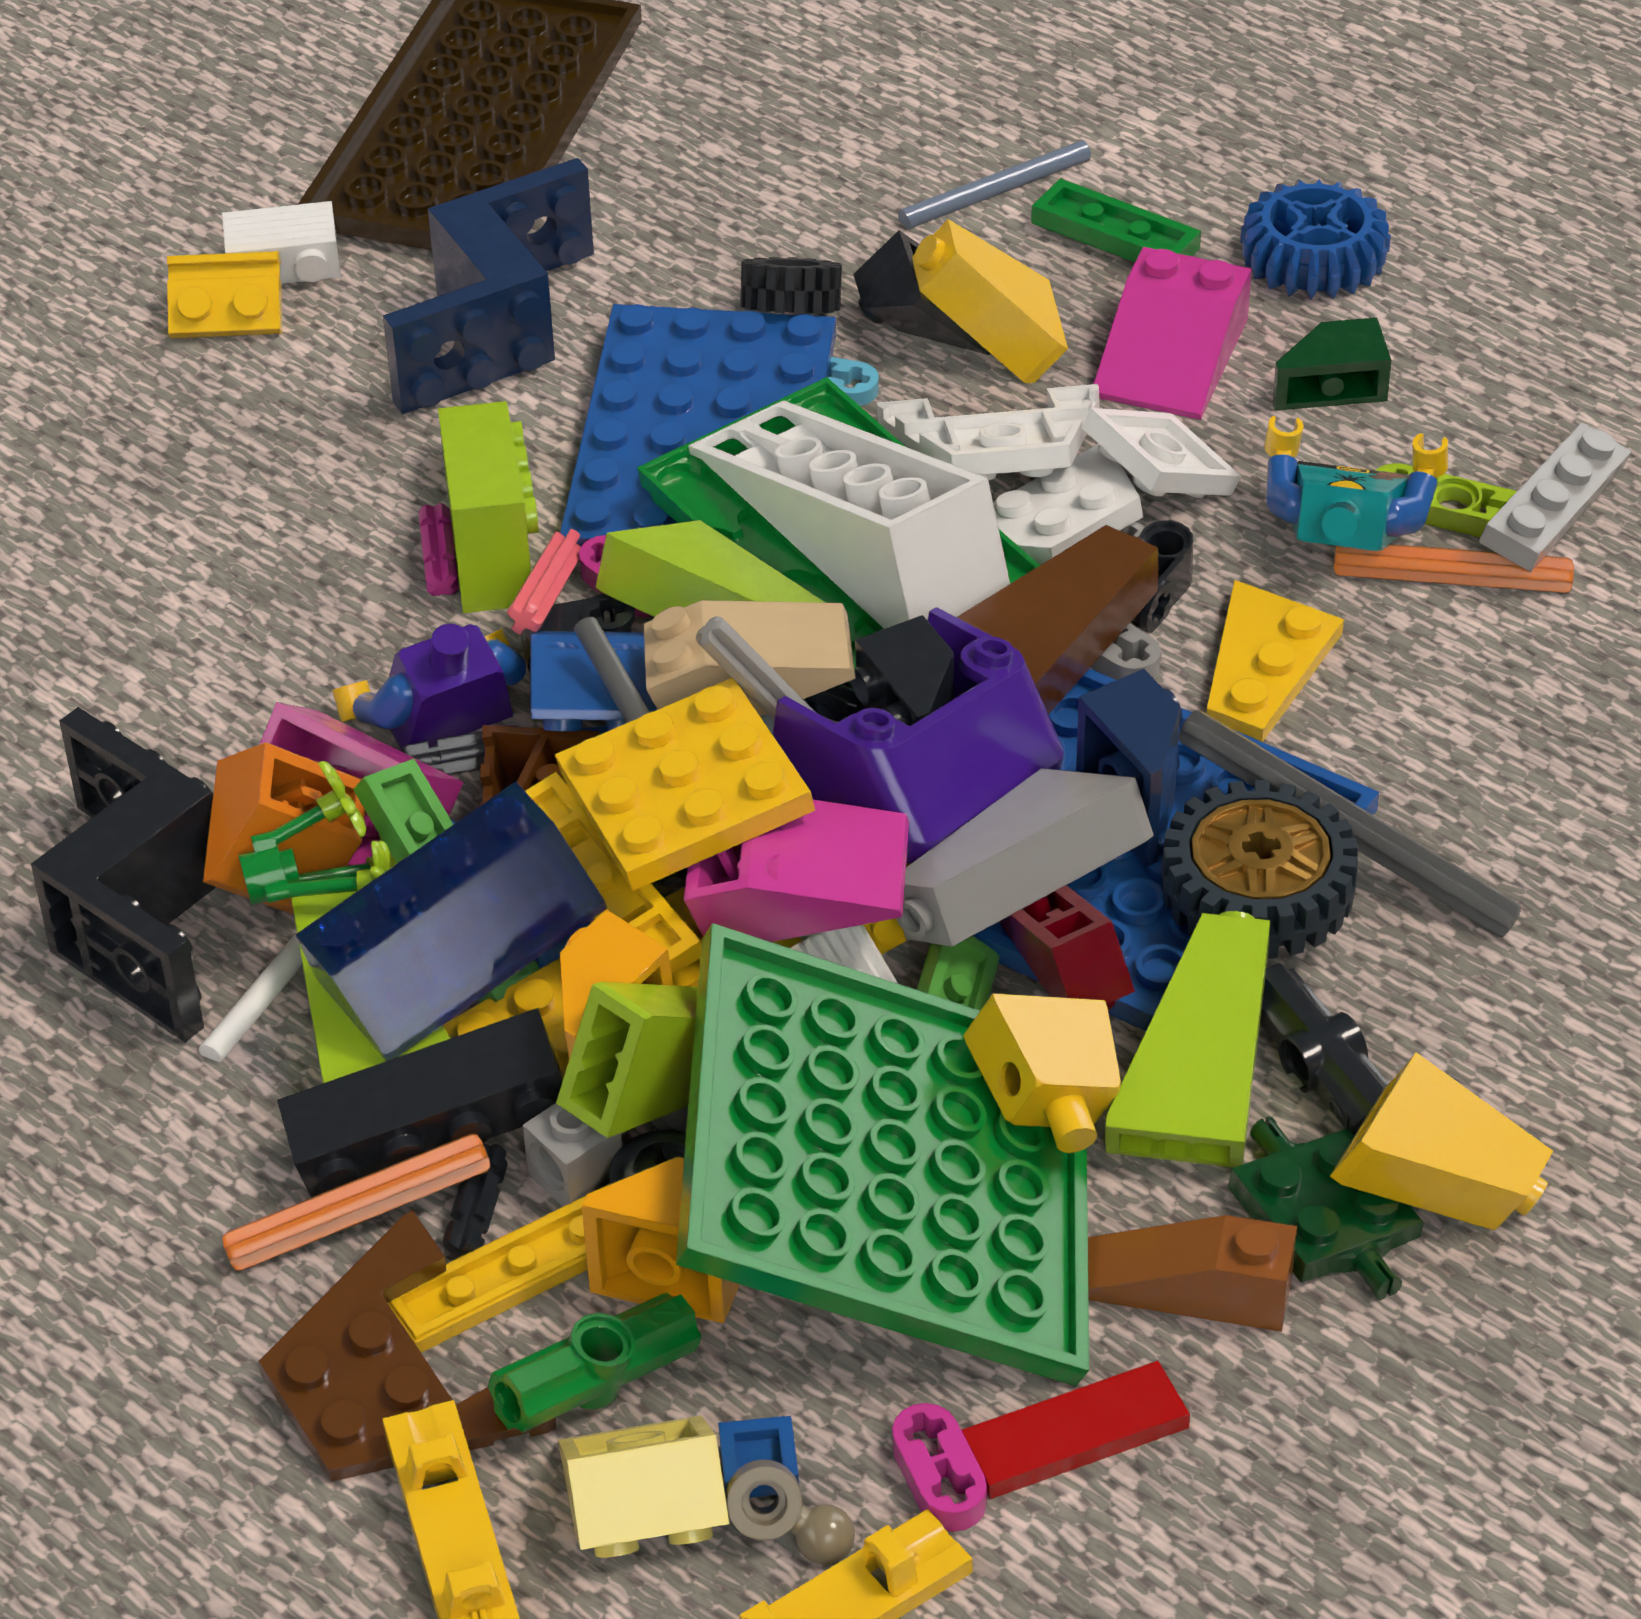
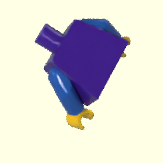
(439, 687)

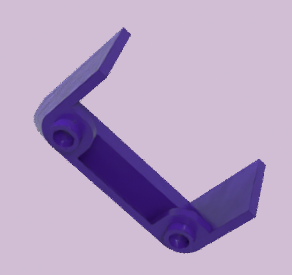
(945, 763)

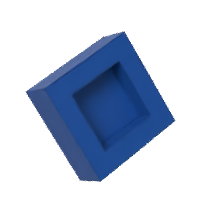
(757, 1440)

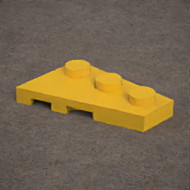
(1266, 658)

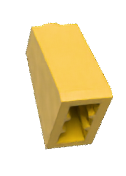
(992, 299)
(1444, 1151)

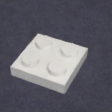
(1160, 453)

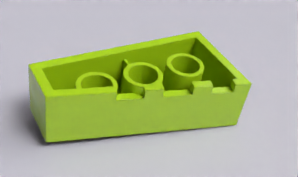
(488, 502)

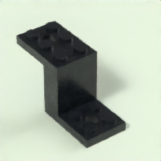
(128, 873)

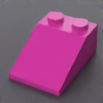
(1174, 332)

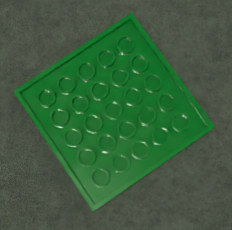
(868, 1167)

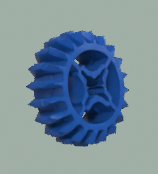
(1315, 238)

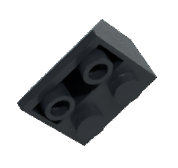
(904, 671)

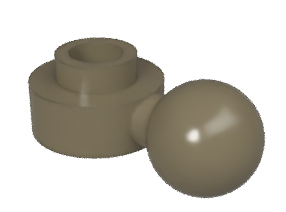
(820, 1532)

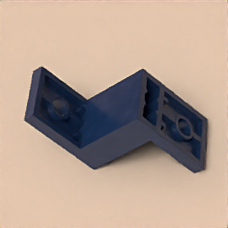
(489, 286)

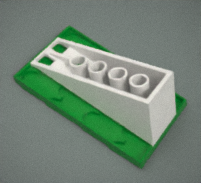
(843, 509)

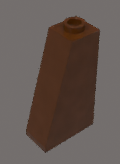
(1071, 607)

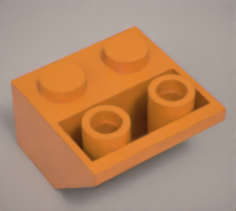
(262, 792)

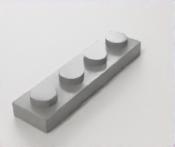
(1555, 496)

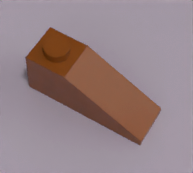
(1198, 1269)

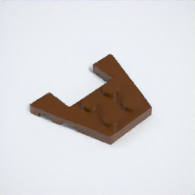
(357, 1364)

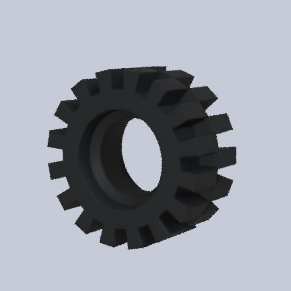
(790, 285)

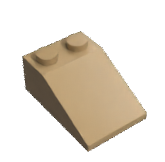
(798, 639)

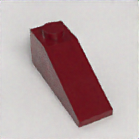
(1070, 948)

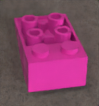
(806, 876)

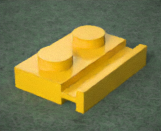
(224, 294)

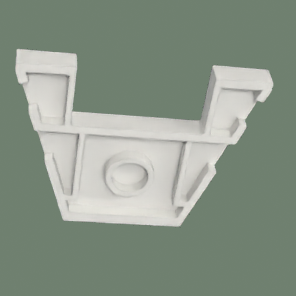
(999, 441)

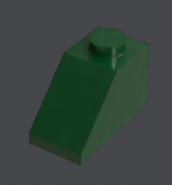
(1334, 367)

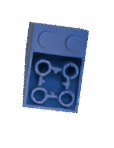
(569, 688)

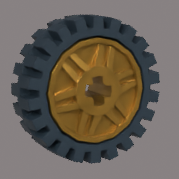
(1262, 858)

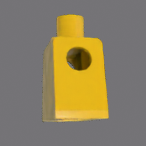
(1048, 1063)

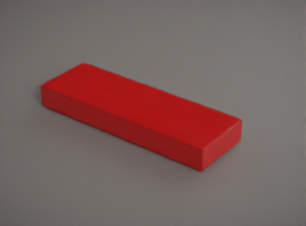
(1076, 1428)

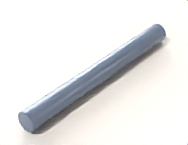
(994, 184)

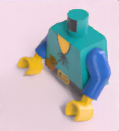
(1349, 503)

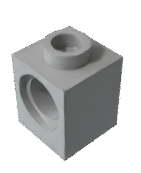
(567, 1154)

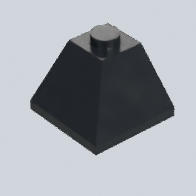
(892, 296)

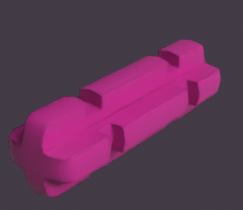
(438, 549)

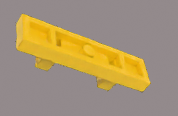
(659, 919)
(451, 1518)
(917, 1562)

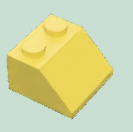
(644, 1485)

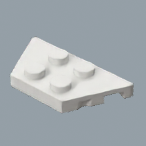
(1068, 505)

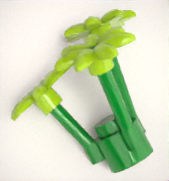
(274, 873)

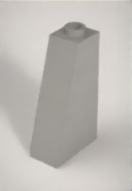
(1021, 851)

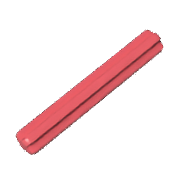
(545, 582)

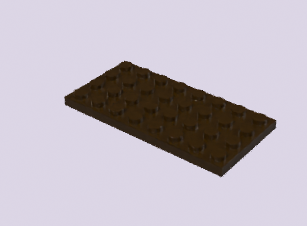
(468, 106)

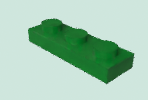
(1110, 222)

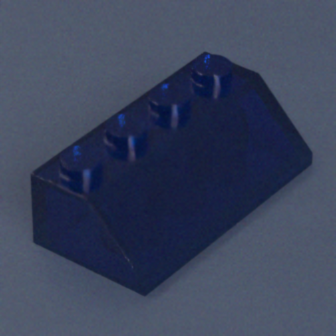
(451, 922)

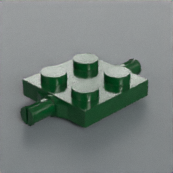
(1335, 1224)

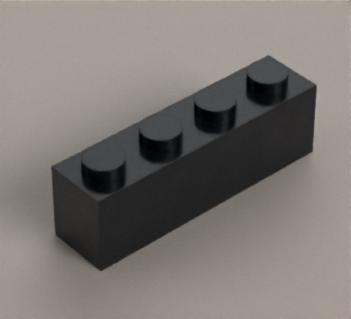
(422, 1100)

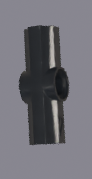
(1320, 1047)

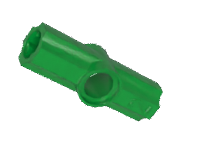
(594, 1361)

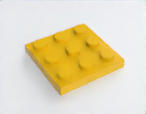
(684, 783)

